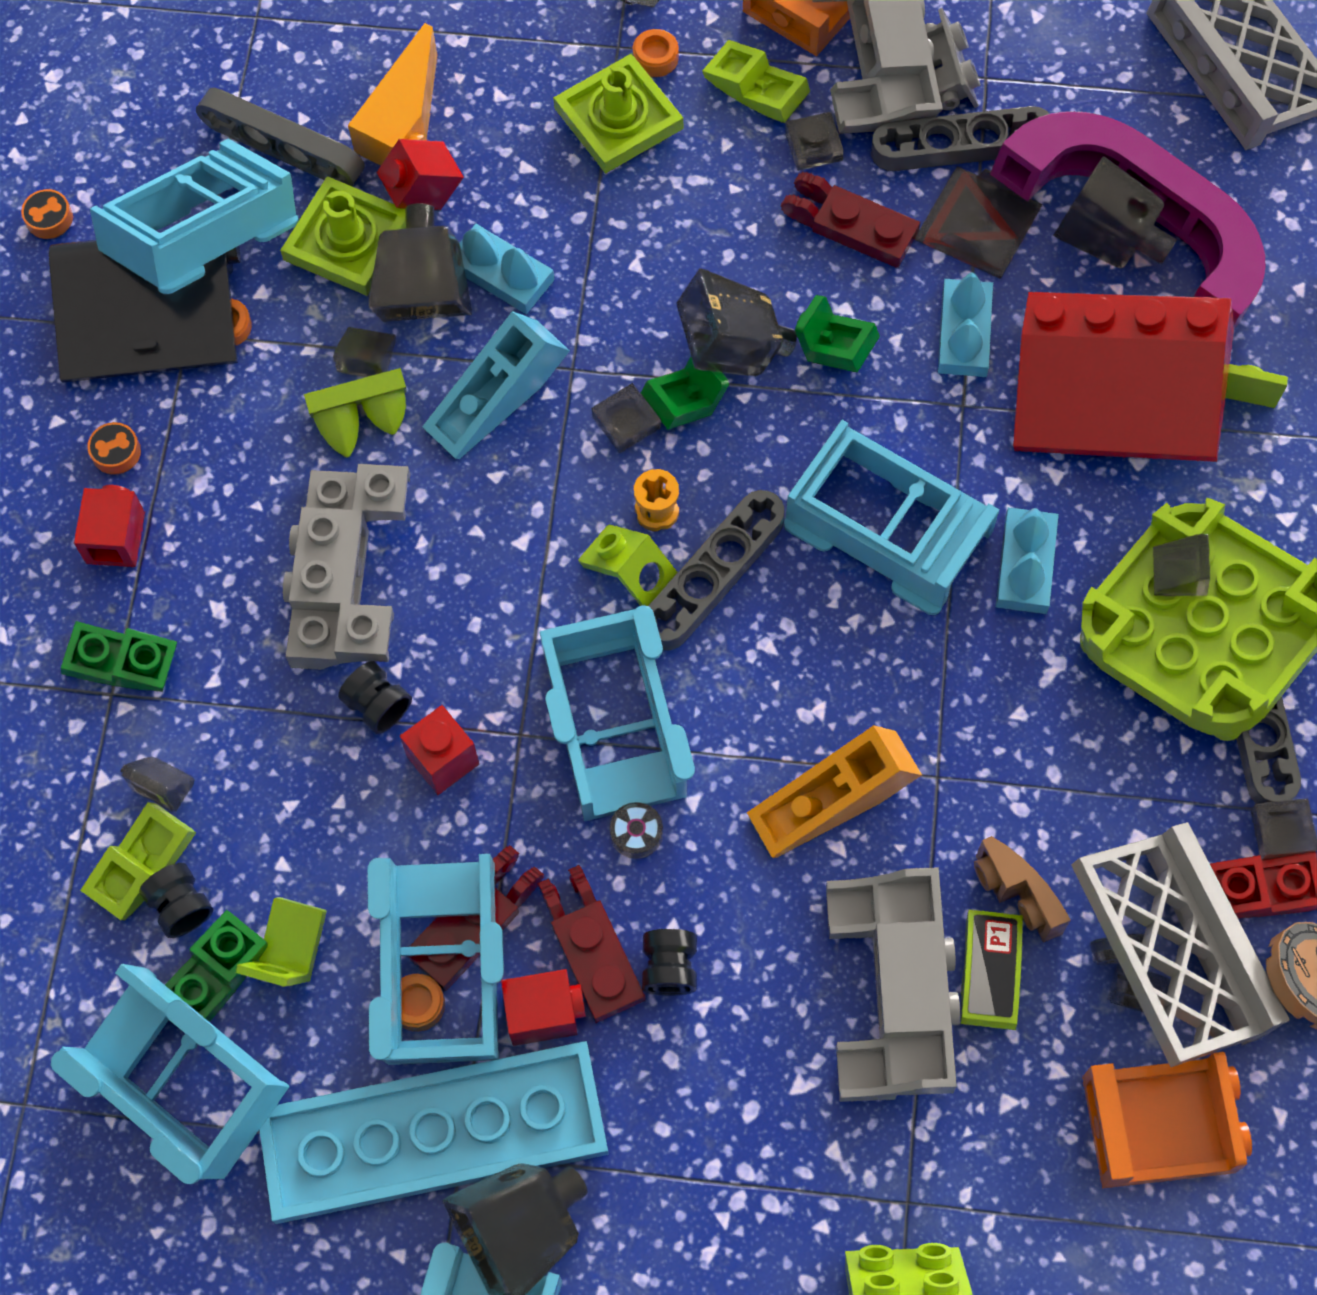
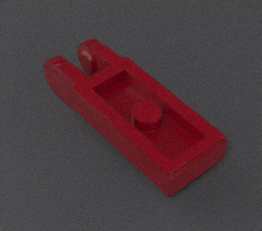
(851, 219)
(456, 929)
(593, 950)

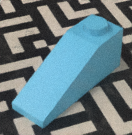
(496, 383)

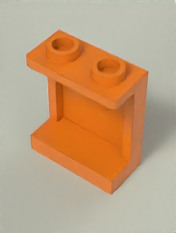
(801, 21)
(1166, 1121)

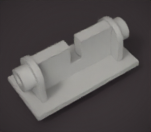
(956, 76)

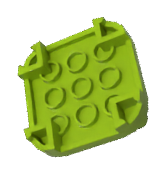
(1214, 656)

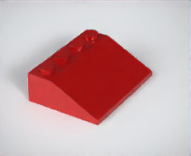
(1123, 375)

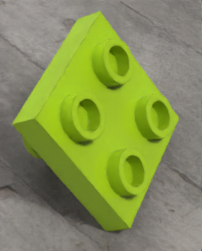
(618, 113)
(341, 234)
(919, 1271)

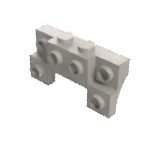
(894, 67)
(330, 563)
(911, 985)

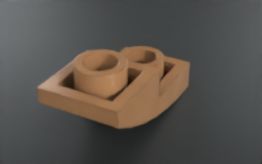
(1012, 876)

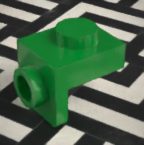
(834, 338)
(685, 394)

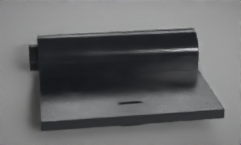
(115, 319)

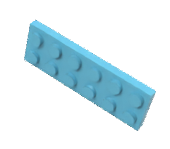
(431, 1132)

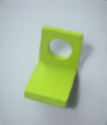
(1254, 385)
(623, 555)
(292, 943)

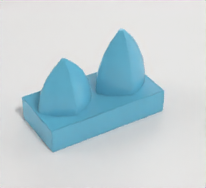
(504, 269)
(965, 326)
(1027, 560)

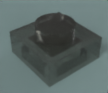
(814, 141)
(626, 418)
(1284, 828)

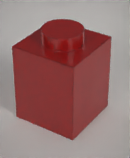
(420, 173)
(109, 526)
(439, 749)
(542, 1007)

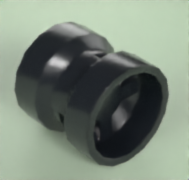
(375, 697)
(176, 900)
(669, 968)

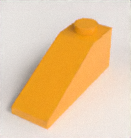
(400, 101)
(835, 790)

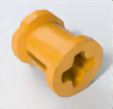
(656, 500)

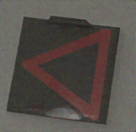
(978, 221)

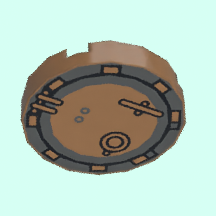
(1294, 969)

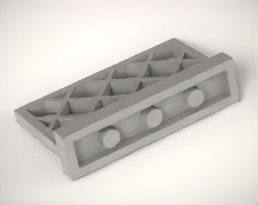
(1218, 68)
(1208, 931)

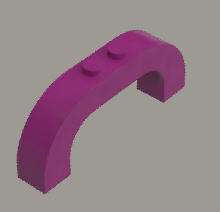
(1192, 207)

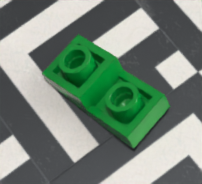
(117, 658)
(210, 974)

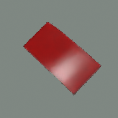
(1270, 885)

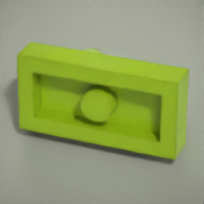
(337, 411)

